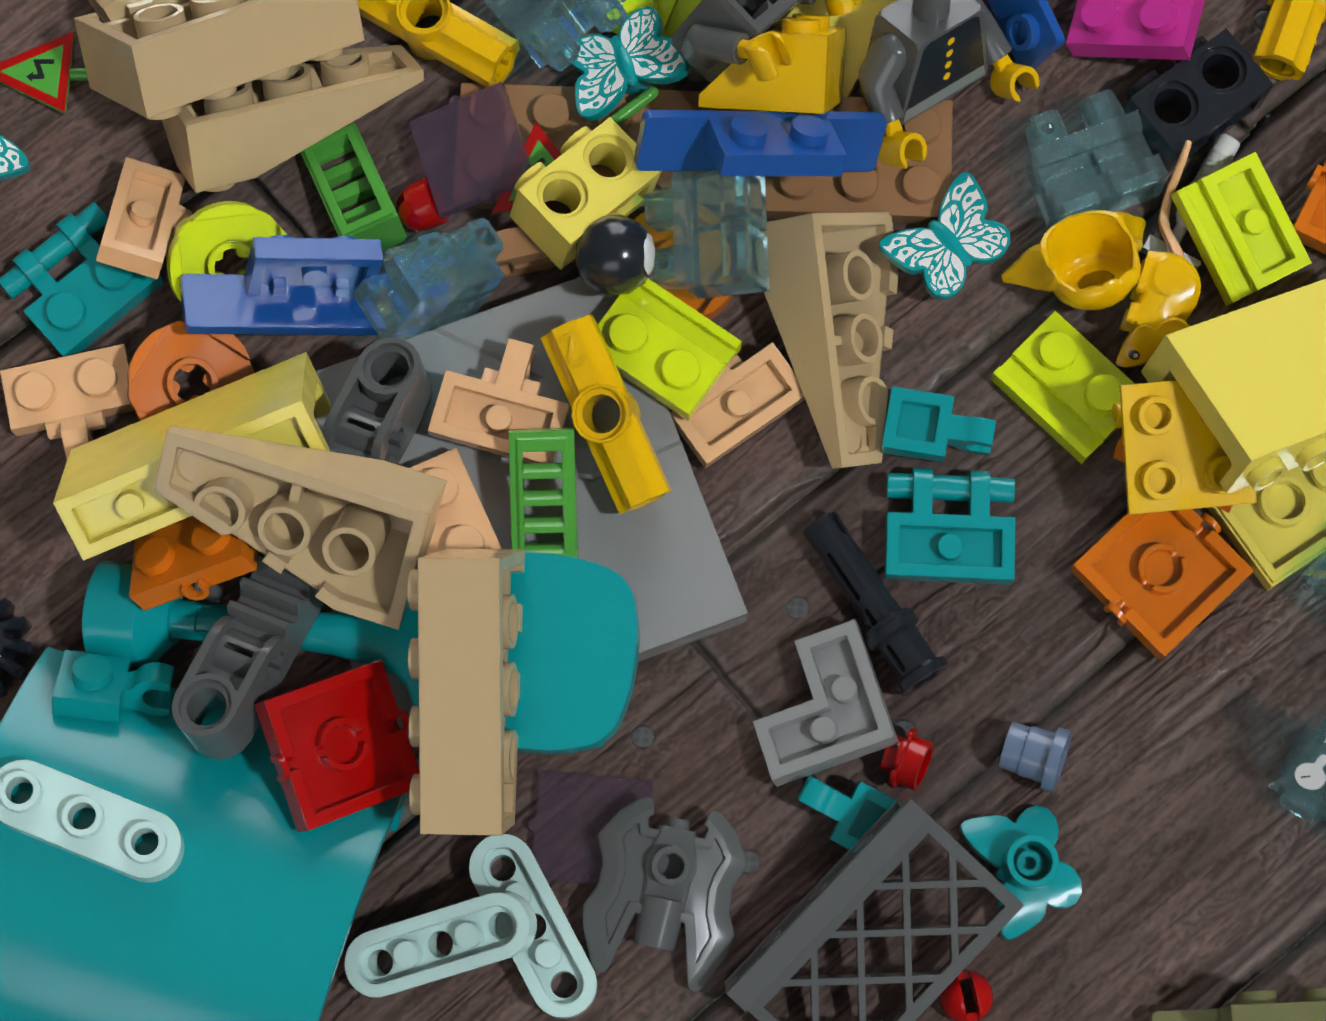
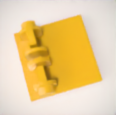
(1170, 452)

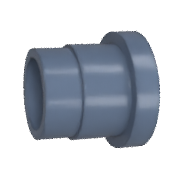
(1036, 754)

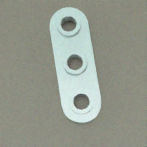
(111, 836)
(415, 948)
(557, 948)

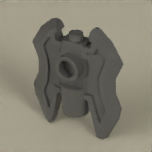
(666, 880)

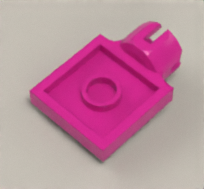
(1135, 28)

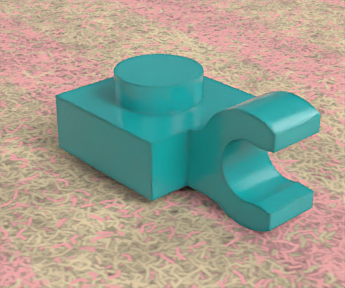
(923, 425)
(102, 686)
(852, 813)

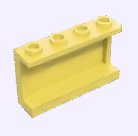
(1256, 383)
(111, 481)

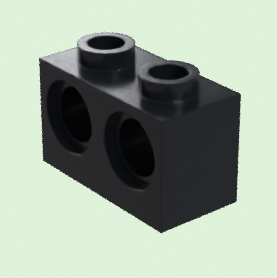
(1202, 108)

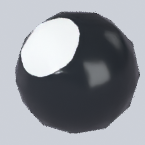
(615, 255)

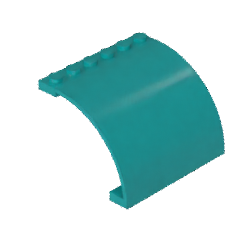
(230, 935)

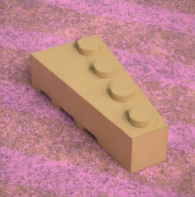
(208, 47)
(465, 690)

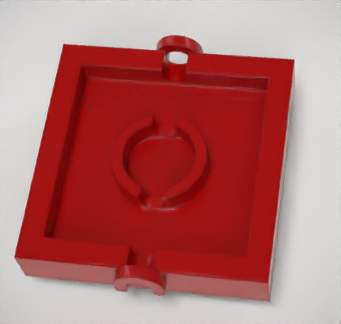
(338, 745)

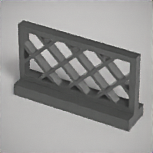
(843, 892)

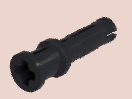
(889, 627)

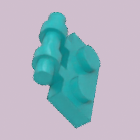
(85, 300)
(948, 546)

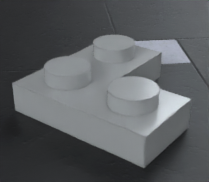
(841, 720)

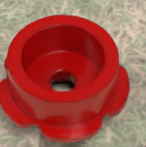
(907, 760)

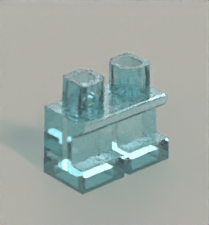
(551, 27)
(1095, 167)
(714, 233)
(432, 281)

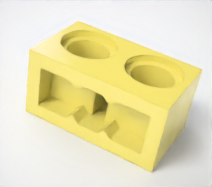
(581, 189)

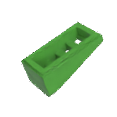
(369, 221)
(542, 441)

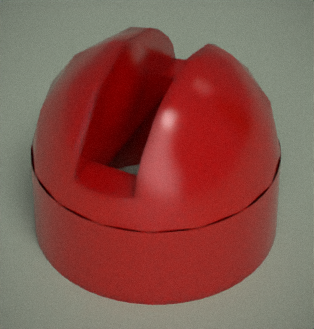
(418, 208)
(952, 998)

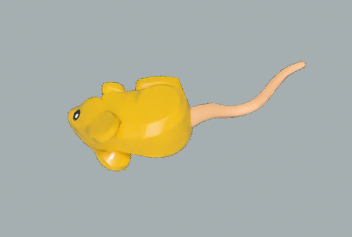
(1165, 290)

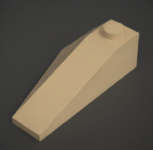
(278, 118)
(831, 315)
(321, 514)

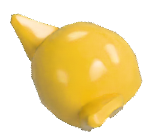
(1084, 259)

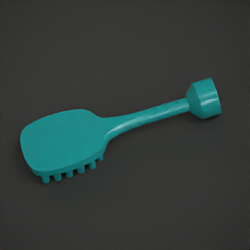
(571, 657)

